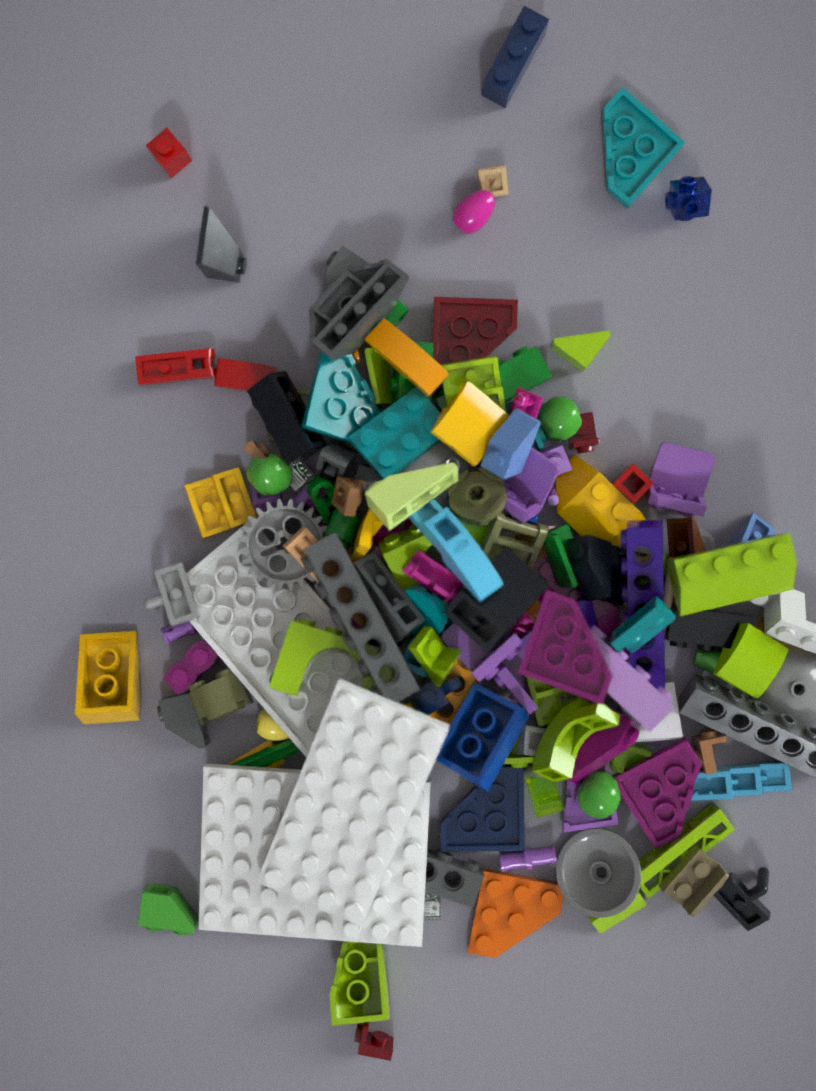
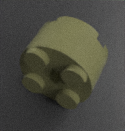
(218, 697)

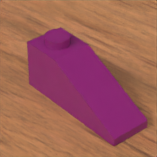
(604, 746)

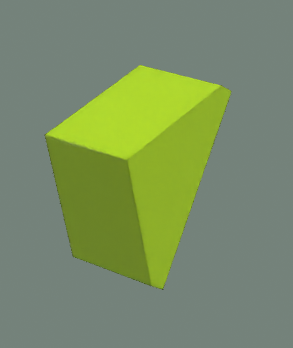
(580, 349)

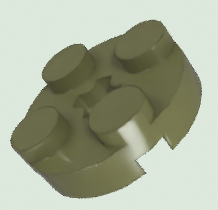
(482, 510)

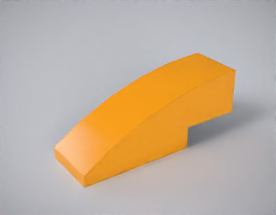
(407, 357)

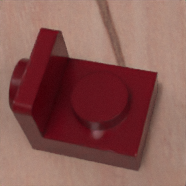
(585, 436)
(373, 1044)

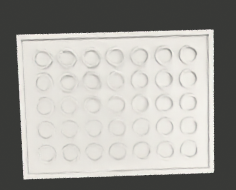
(238, 826)

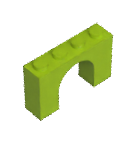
(401, 547)
(302, 645)

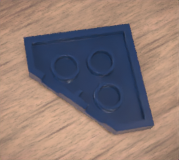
(488, 818)

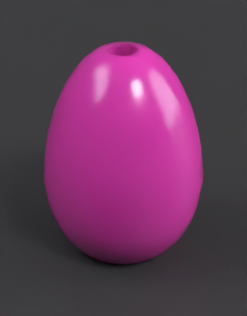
(474, 211)

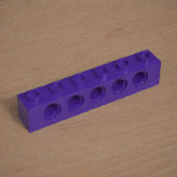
(649, 535)

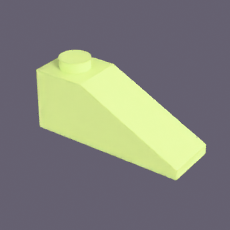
(407, 492)

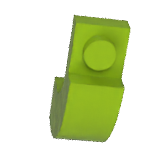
(566, 734)

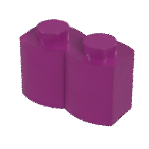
(191, 668)

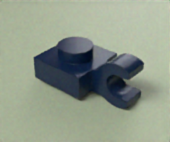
(432, 698)

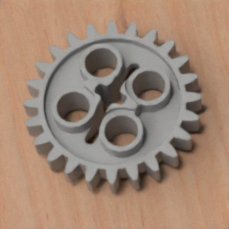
(274, 520)

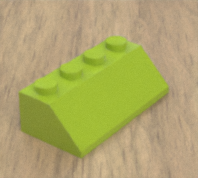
(733, 573)

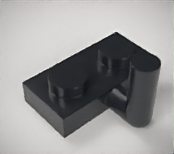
(744, 902)

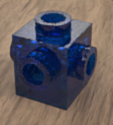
(688, 198)

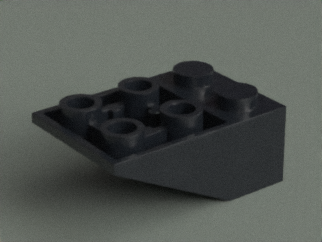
(499, 612)

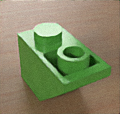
(166, 909)

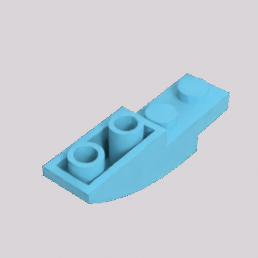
(457, 549)

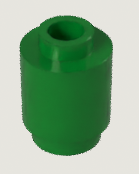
(343, 526)

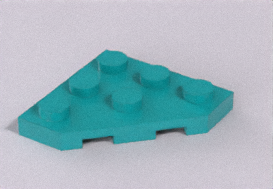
(634, 147)
(338, 399)

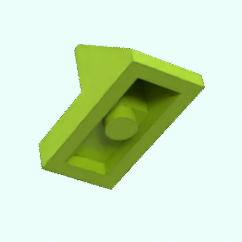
(434, 655)

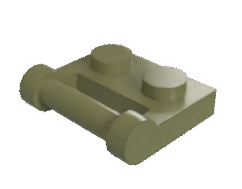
(495, 543)

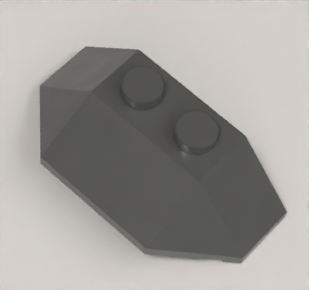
(354, 307)

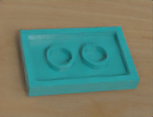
(398, 434)

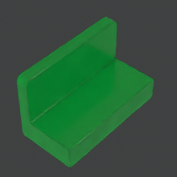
(556, 551)

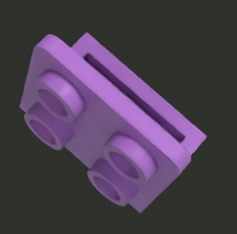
(680, 479)
(531, 487)
(481, 663)
(516, 682)

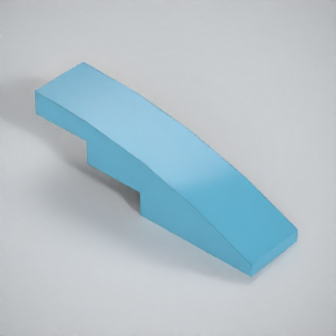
(742, 780)

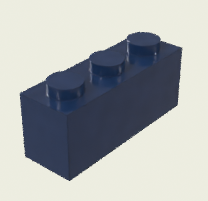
(514, 56)

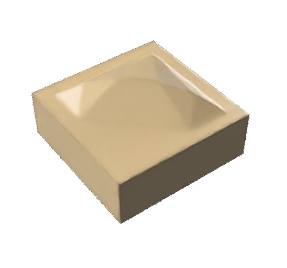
(494, 180)

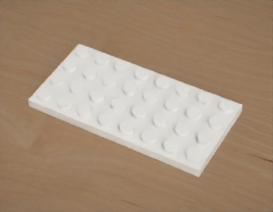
(248, 629)
(352, 802)

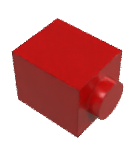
(169, 152)
(632, 482)

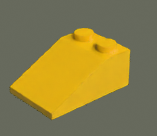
(108, 678)

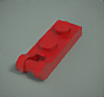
(174, 367)

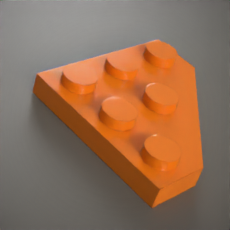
(510, 910)

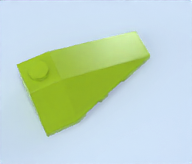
(359, 985)

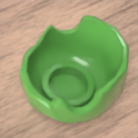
(559, 418)
(269, 475)
(599, 795)

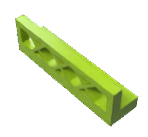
(692, 831)

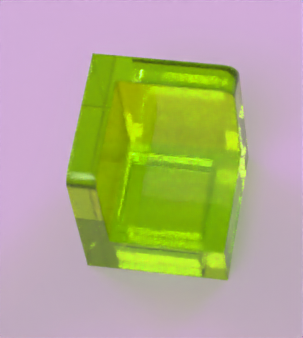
(628, 757)
(544, 796)

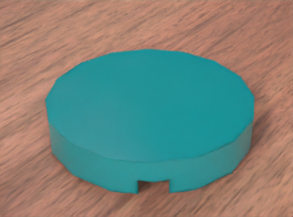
(430, 608)

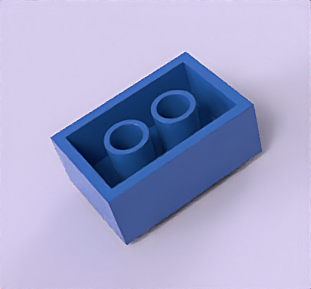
(481, 736)

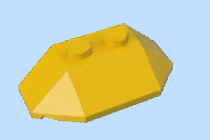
(593, 503)

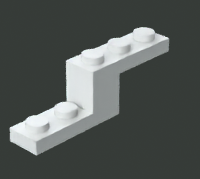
(787, 619)

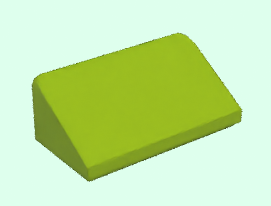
(379, 376)

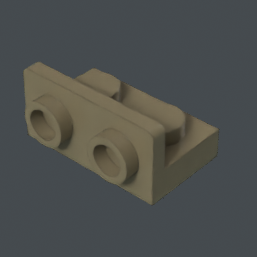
(694, 880)

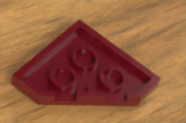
(471, 327)

